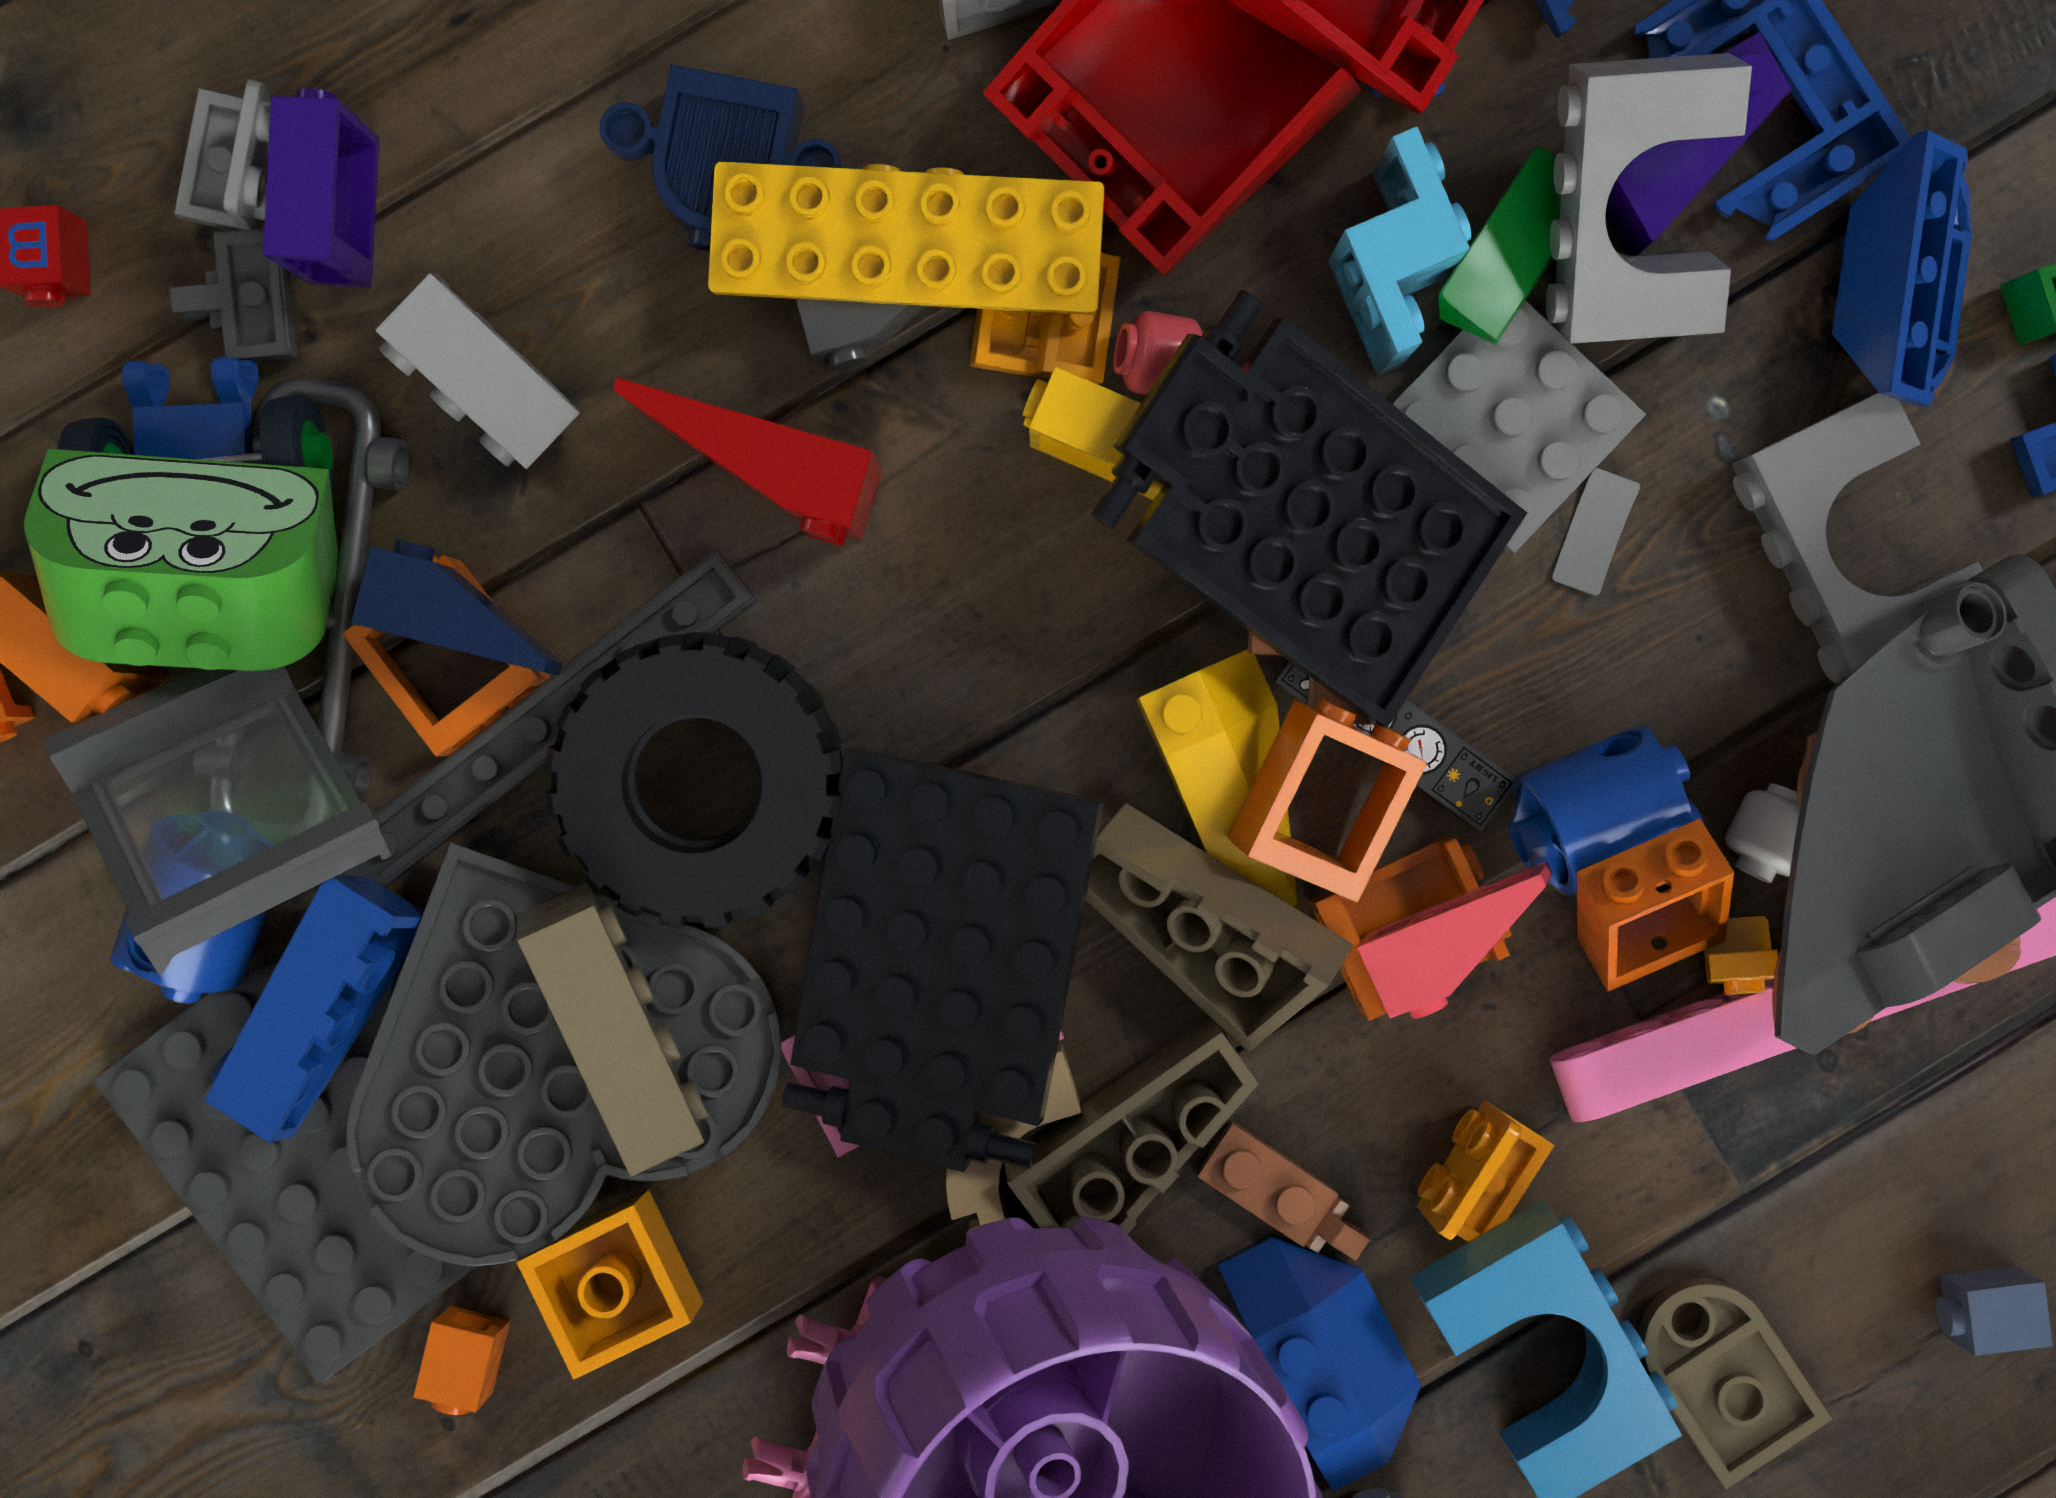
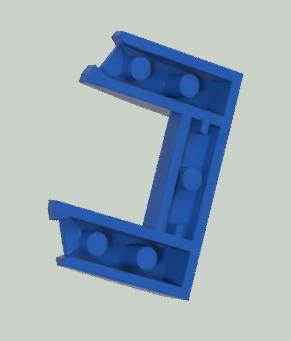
(1828, 82)

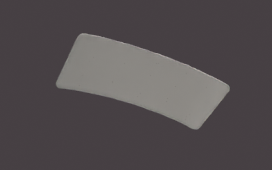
(1595, 531)

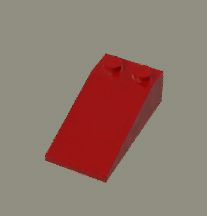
(805, 475)

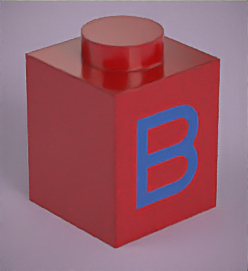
(44, 254)

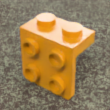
(1482, 1174)

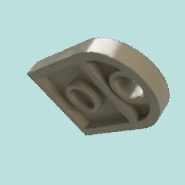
(1730, 1378)

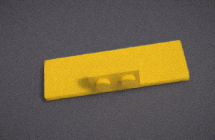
(906, 237)

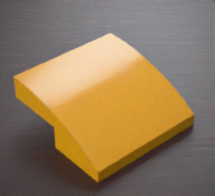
(1039, 341)

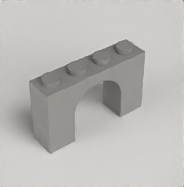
(1609, 119)
(1792, 494)

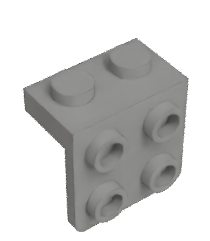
(227, 160)

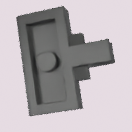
(243, 299)

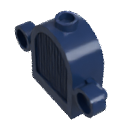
(708, 122)

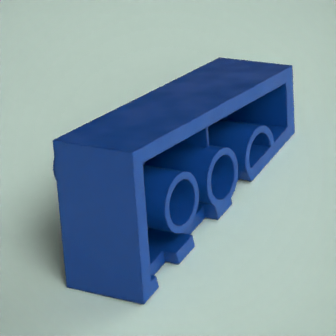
(314, 1005)

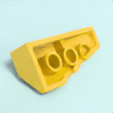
(1213, 742)

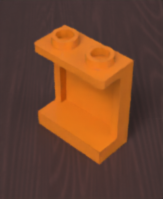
(1392, 893)

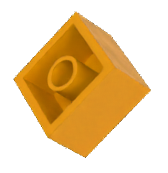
(611, 1284)

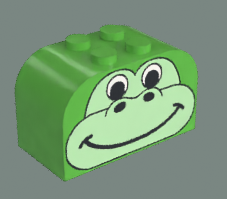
(183, 559)

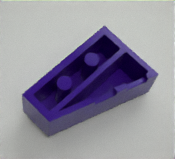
(1671, 174)

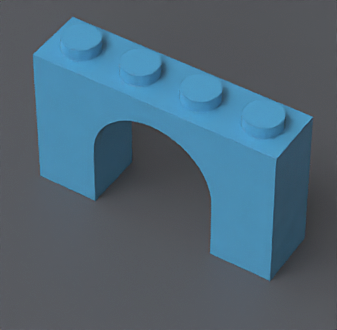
(1613, 1406)

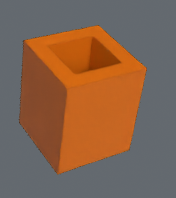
(461, 1360)

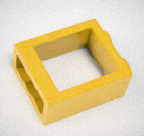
(1079, 423)

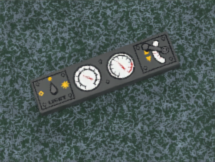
(1454, 772)

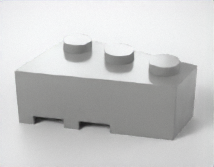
(475, 372)

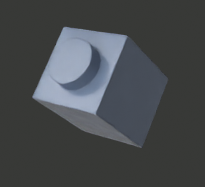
(1994, 1310)

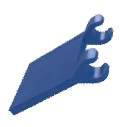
(191, 429)

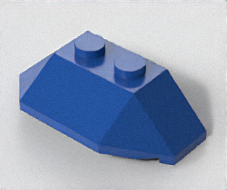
(1907, 270)
(1328, 1350)

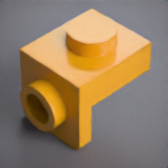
(1744, 957)

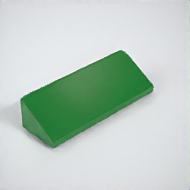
(1505, 254)

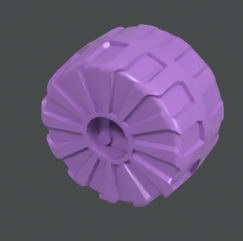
(1053, 1376)

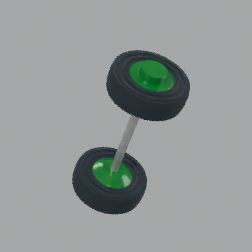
(289, 436)

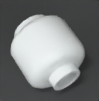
(1765, 832)

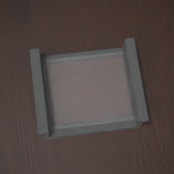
(212, 803)

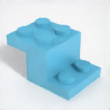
(1400, 250)

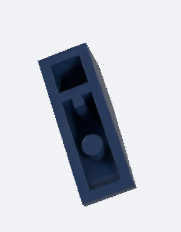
(436, 605)

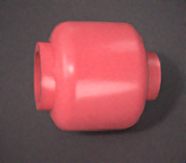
(1148, 346)

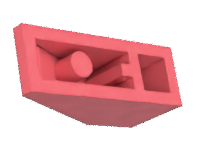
(1434, 950)

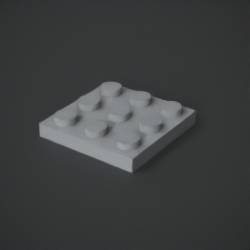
(1522, 413)

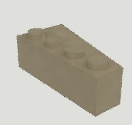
(1210, 928)
(609, 1028)
(1134, 1133)

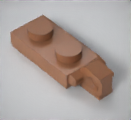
(1280, 1192)

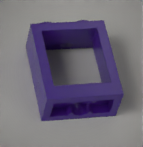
(321, 190)

